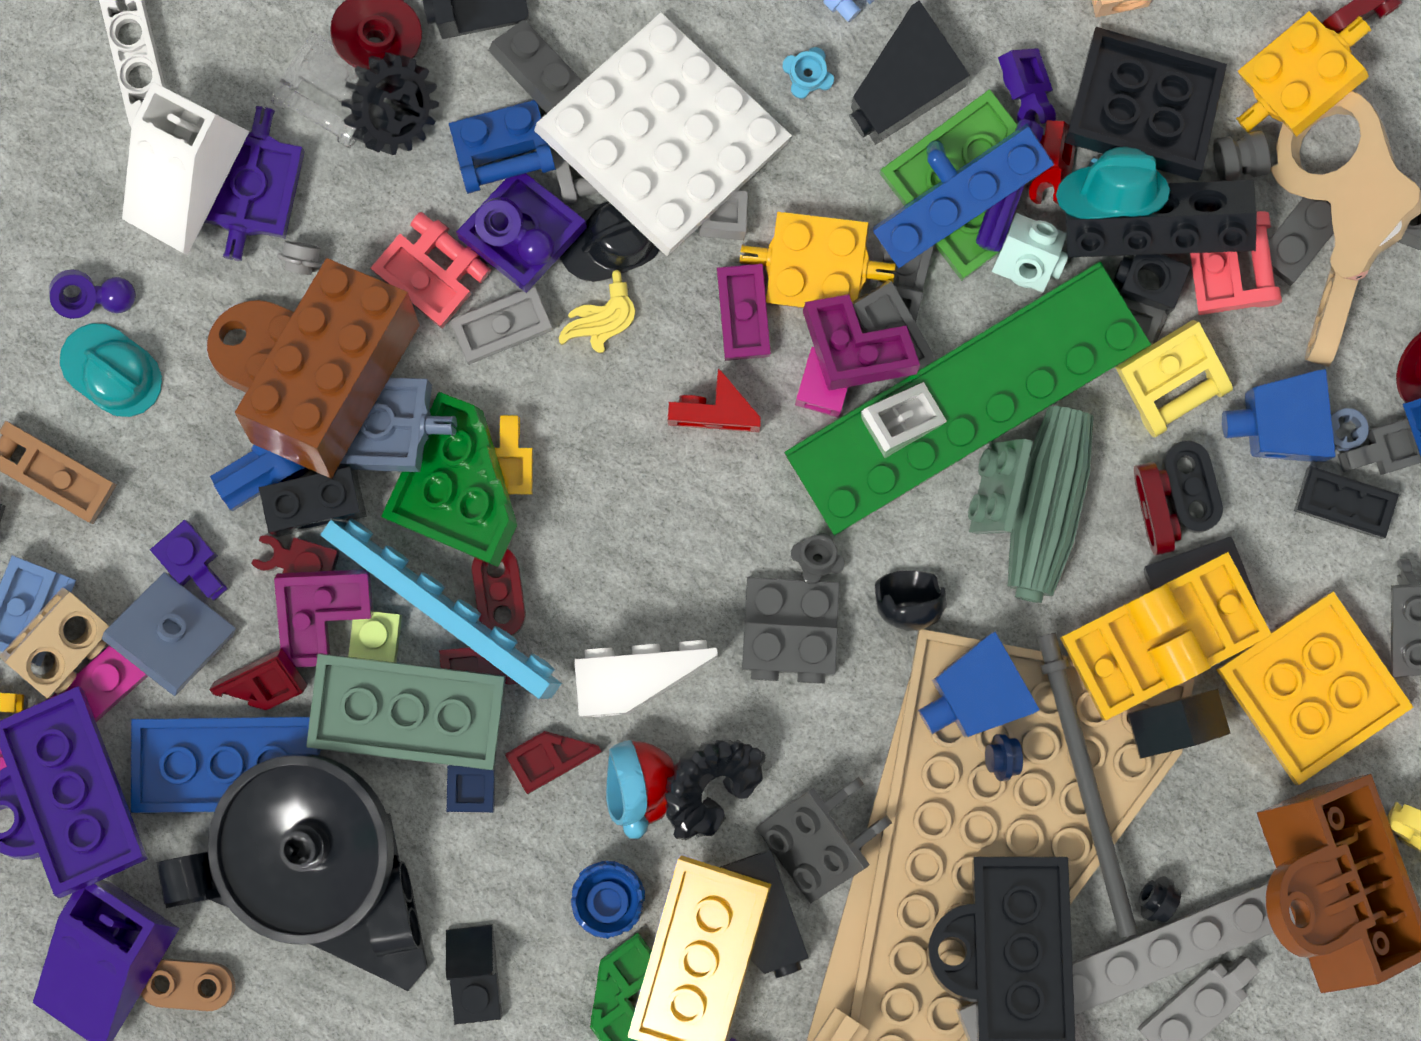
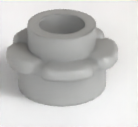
(300, 257)

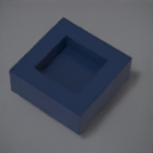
(470, 789)

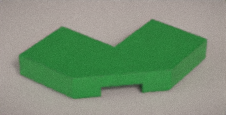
(618, 979)

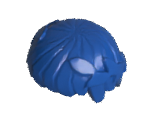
(607, 899)

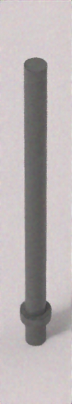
(1056, 667)

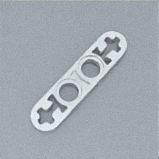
(130, 56)

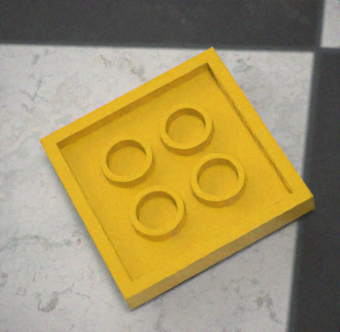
(1314, 688)

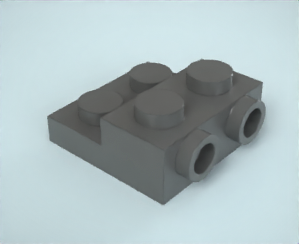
(790, 629)

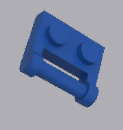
(499, 136)

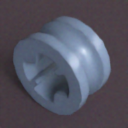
(1359, 434)

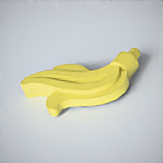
(602, 321)

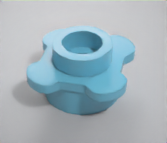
(813, 60)

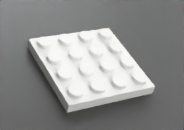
(663, 133)

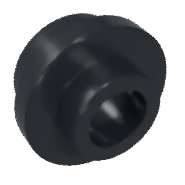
(1159, 899)

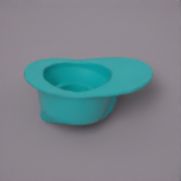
(1115, 186)
(110, 370)

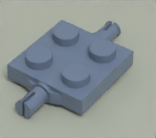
(397, 429)

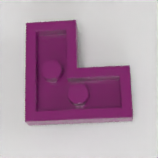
(853, 356)
(311, 600)

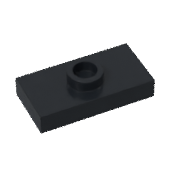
(1346, 502)

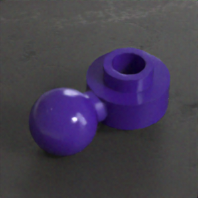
(533, 245)
(115, 294)

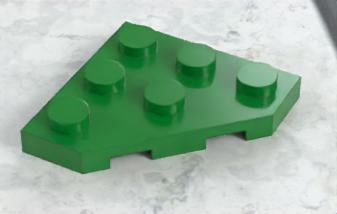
(460, 488)

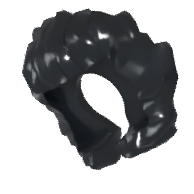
(692, 774)

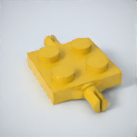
(1303, 73)
(816, 259)

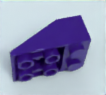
(101, 960)

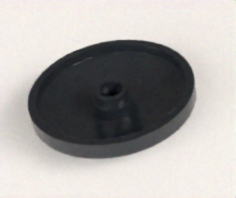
(300, 848)

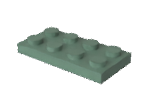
(406, 711)

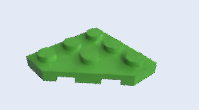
(964, 138)

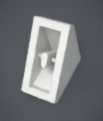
(902, 419)

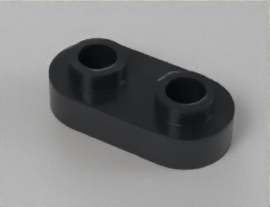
(1196, 486)

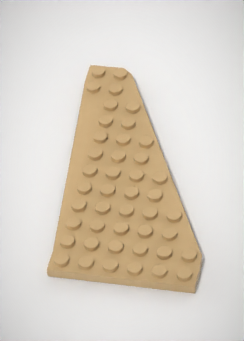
(953, 810)

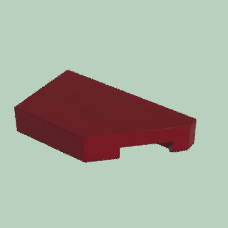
(263, 682)
(548, 758)

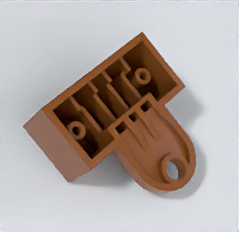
(316, 368)
(1342, 885)

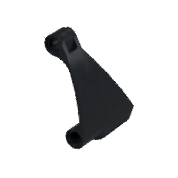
(383, 944)

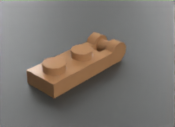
(54, 474)

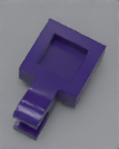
(1028, 80)
(187, 558)

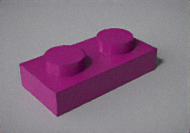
(743, 312)

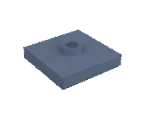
(168, 634)

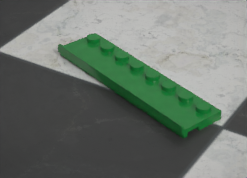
(981, 392)

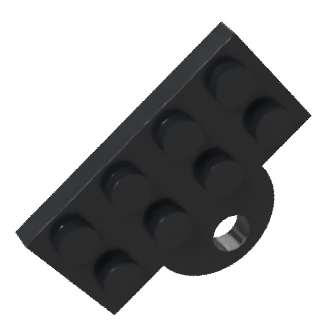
(1014, 949)

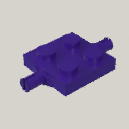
(258, 187)

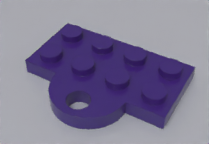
(64, 795)

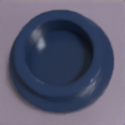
(1004, 757)

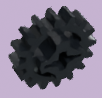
(378, 123)

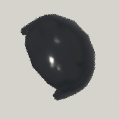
(910, 599)

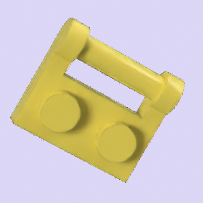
(1166, 367)

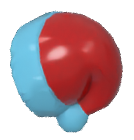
(637, 785)

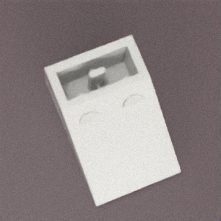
(176, 166)
(626, 682)

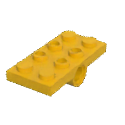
(1165, 636)

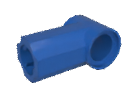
(241, 479)

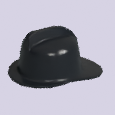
(607, 245)

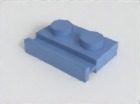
(23, 594)

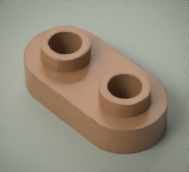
(185, 985)

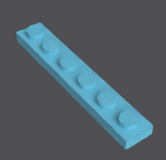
(457, 618)

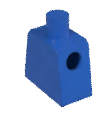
(1286, 419)
(979, 691)

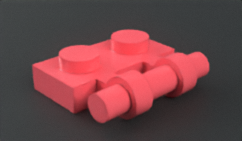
(429, 286)

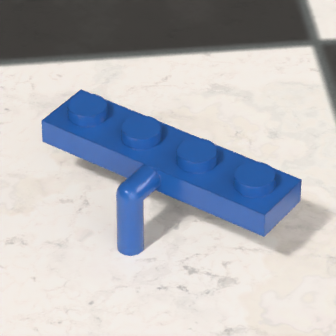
(961, 193)

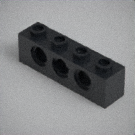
(1194, 220)

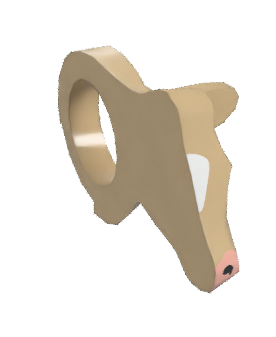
(1366, 195)

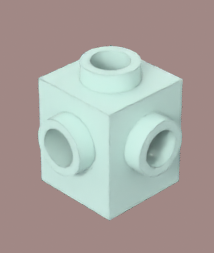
(1031, 253)

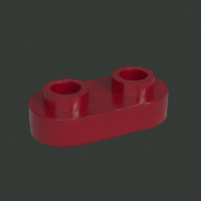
(1363, 8)
(1160, 526)
(500, 592)

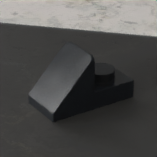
(473, 974)

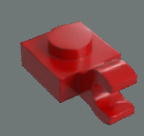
(1062, 157)

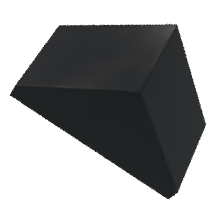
(1178, 724)

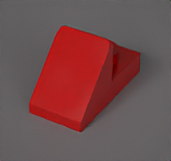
(728, 413)

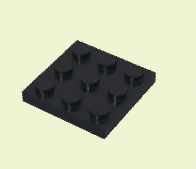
(1147, 101)

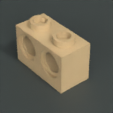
(47, 634)

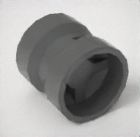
(1245, 156)

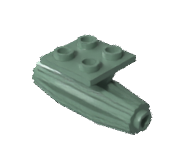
(1036, 498)

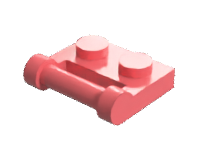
(1219, 277)

